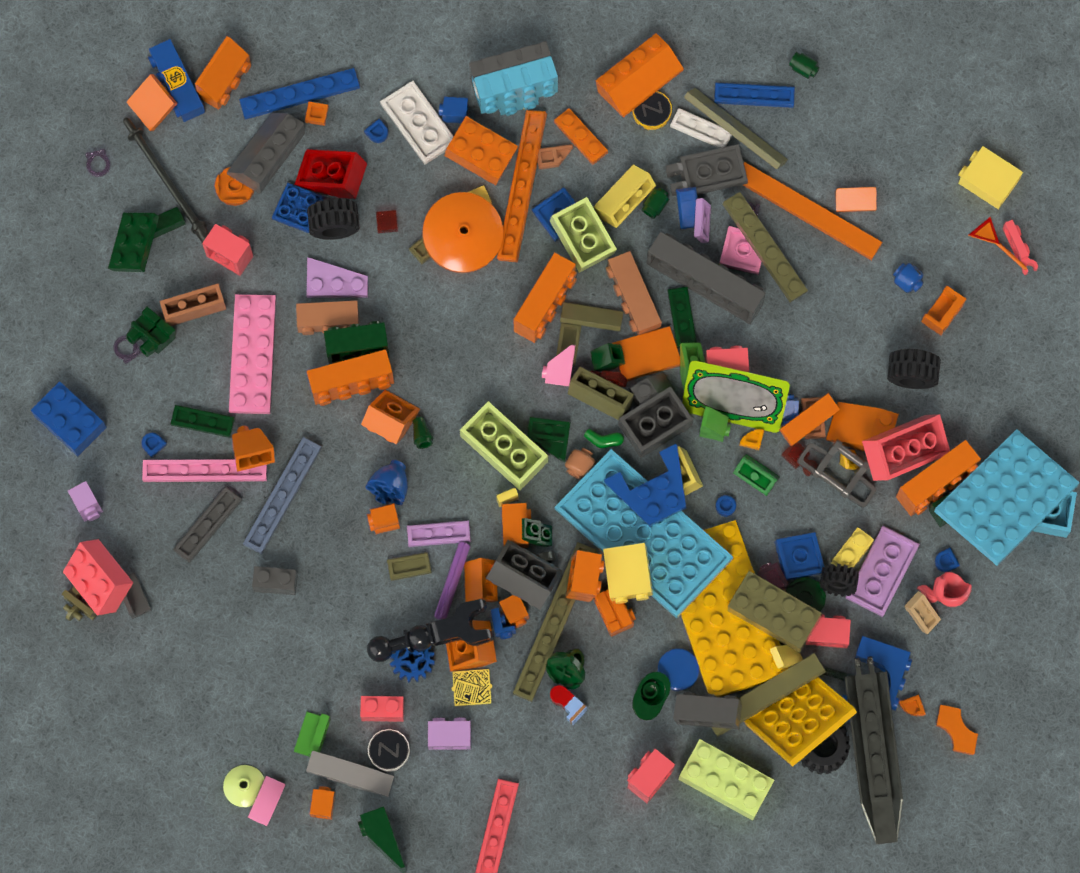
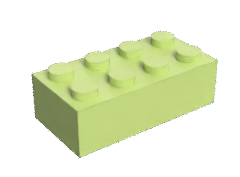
(504, 445)
(726, 779)

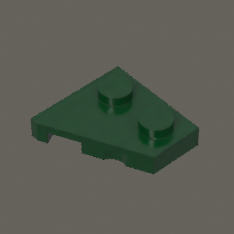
(550, 436)

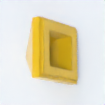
(846, 463)

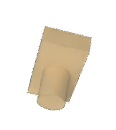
(922, 612)

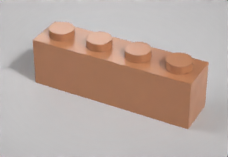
(633, 294)

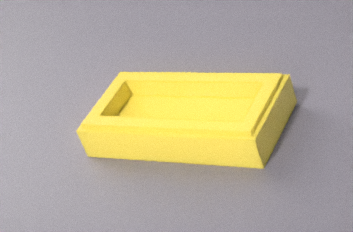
(785, 656)

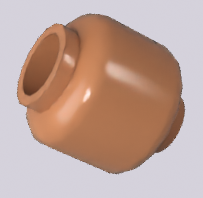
(579, 463)

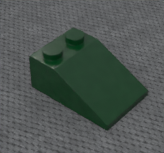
(380, 834)

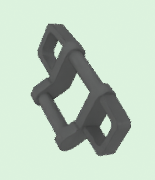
(857, 476)

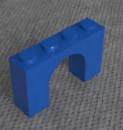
(887, 659)

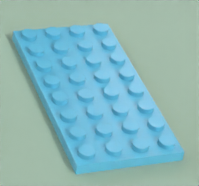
(678, 550)

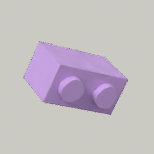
(85, 502)
(449, 734)

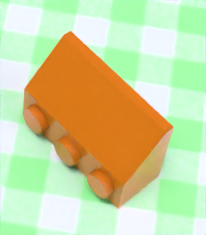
(223, 73)

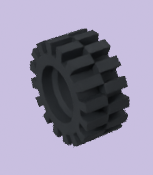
(839, 580)

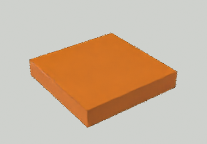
(151, 102)

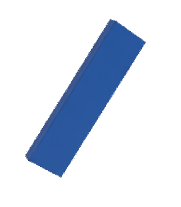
(754, 95)

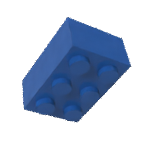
(68, 418)

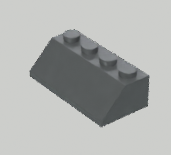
(267, 151)

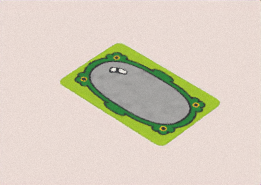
(740, 395)

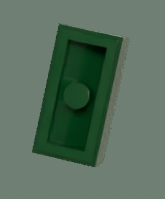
(169, 221)

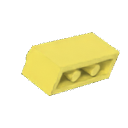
(624, 196)

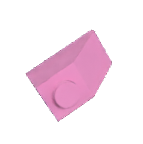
(560, 368)

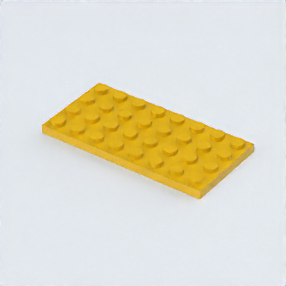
(728, 649)

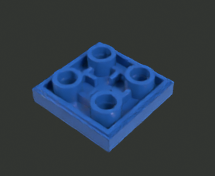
(294, 205)

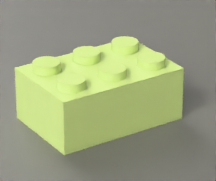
(583, 234)

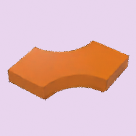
(962, 738)

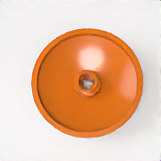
(462, 251)

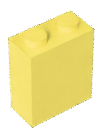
(989, 177)
(628, 573)

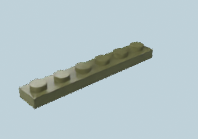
(765, 247)

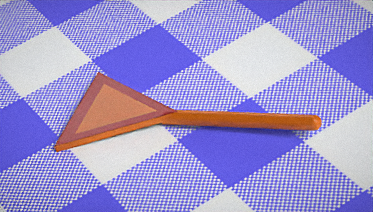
(987, 233)

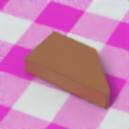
(553, 156)

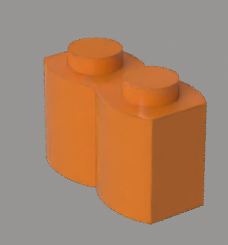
(383, 519)

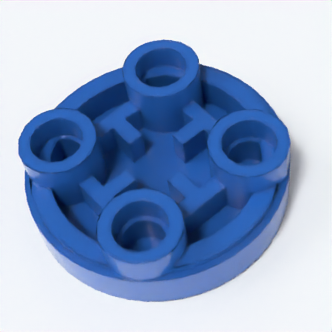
(680, 668)

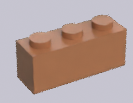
(193, 305)
(323, 315)

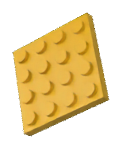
(801, 720)

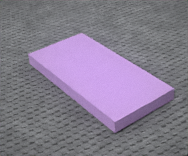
(883, 570)

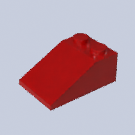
(331, 172)

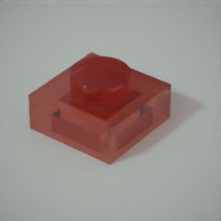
(386, 221)

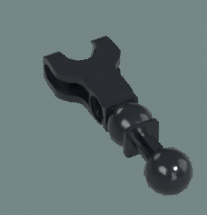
(435, 633)

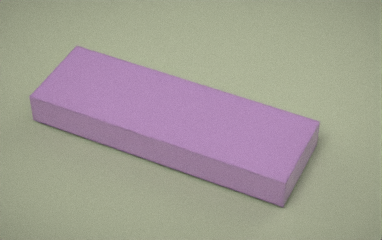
(438, 533)

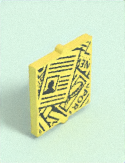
(471, 687)

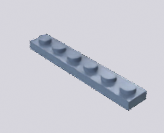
(282, 495)

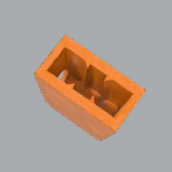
(251, 448)

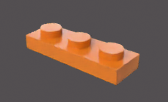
(580, 136)

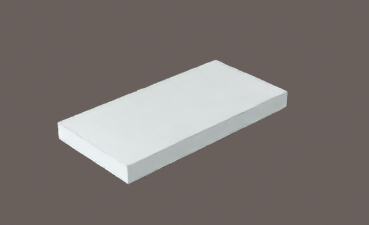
(418, 122)

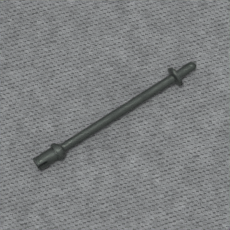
(198, 227)

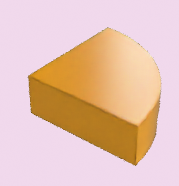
(753, 439)

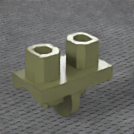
(74, 597)

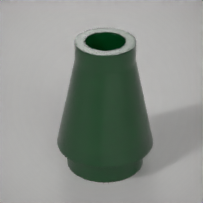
(421, 433)

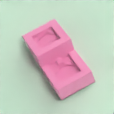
(266, 801)

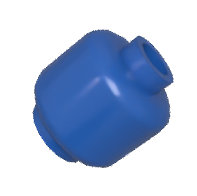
(908, 277)

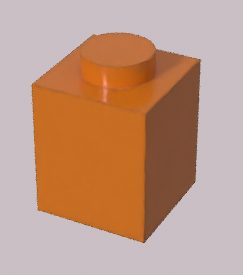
(514, 611)
(322, 803)

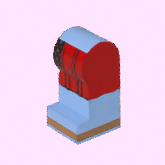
(563, 697)

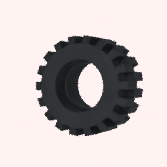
(333, 218)
(913, 369)
(833, 762)

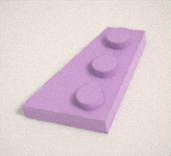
(334, 282)

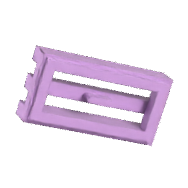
(702, 220)

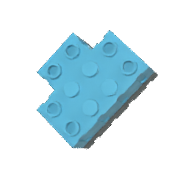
(514, 79)

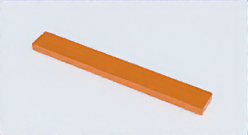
(522, 185)
(811, 212)

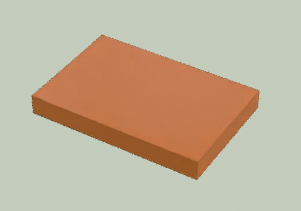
(649, 353)

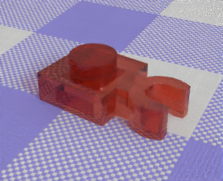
(614, 377)
(791, 455)

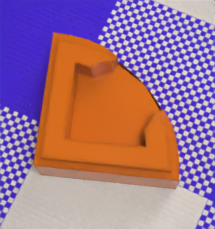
(913, 706)

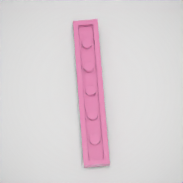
(199, 471)

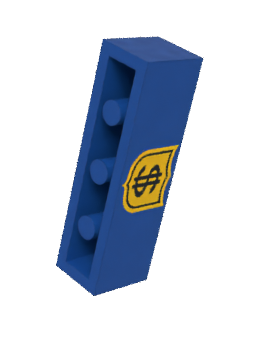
(176, 80)

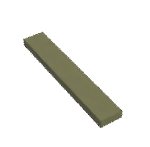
(735, 128)
(777, 688)

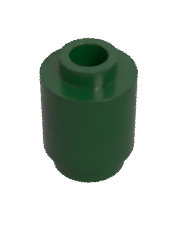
(804, 65)
(655, 203)

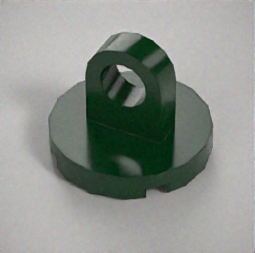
(567, 669)

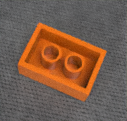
(480, 150)

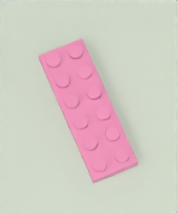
(252, 354)

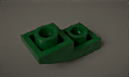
(536, 533)

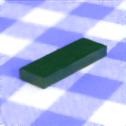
(681, 316)
(202, 421)

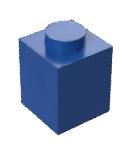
(453, 109)

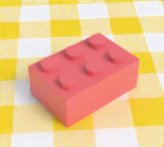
(98, 577)

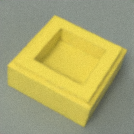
(507, 497)

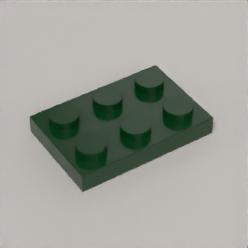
(133, 242)

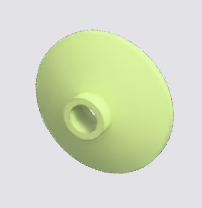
(233, 791)

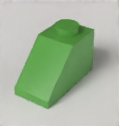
(688, 353)
(714, 425)

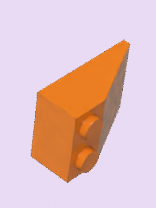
(859, 422)

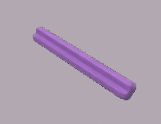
(452, 580)

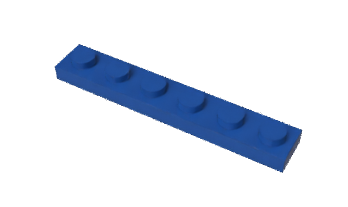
(299, 93)

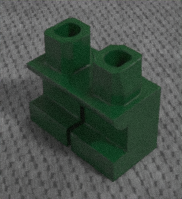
(152, 331)

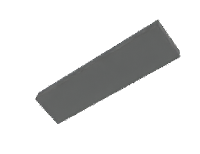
(207, 524)

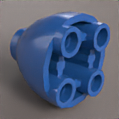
(389, 483)

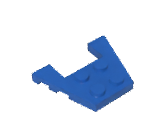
(657, 497)

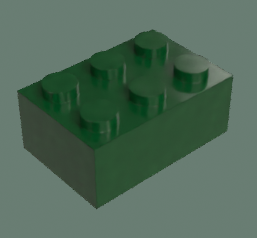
(355, 341)

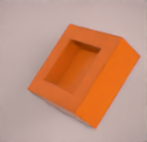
(316, 113)

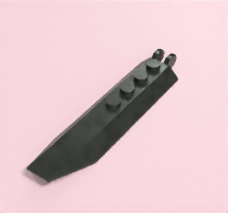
(875, 752)

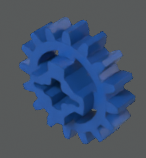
(420, 657)

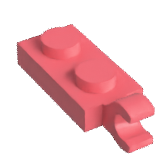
(1019, 248)

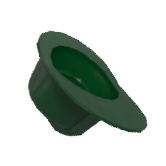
(650, 695)

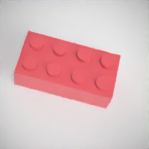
(906, 447)

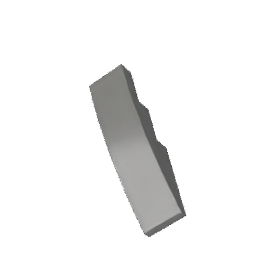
(350, 773)

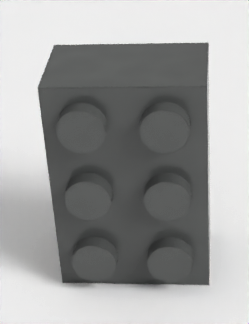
(655, 422)
(524, 574)

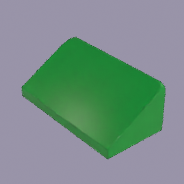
(756, 474)

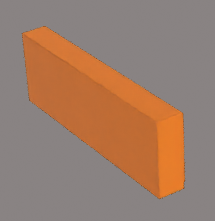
(809, 419)

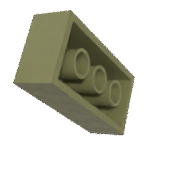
(774, 611)

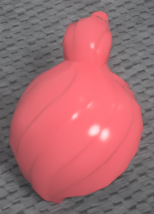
(947, 589)

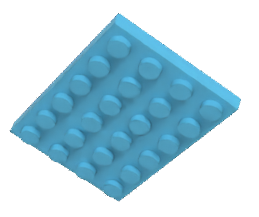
(1006, 497)

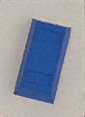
(687, 206)

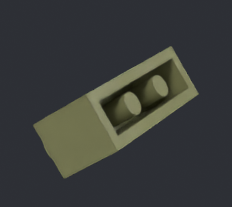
(600, 393)

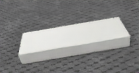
(700, 128)

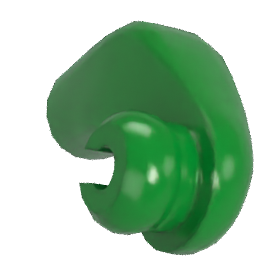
(604, 441)

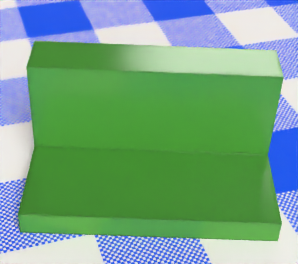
(312, 733)

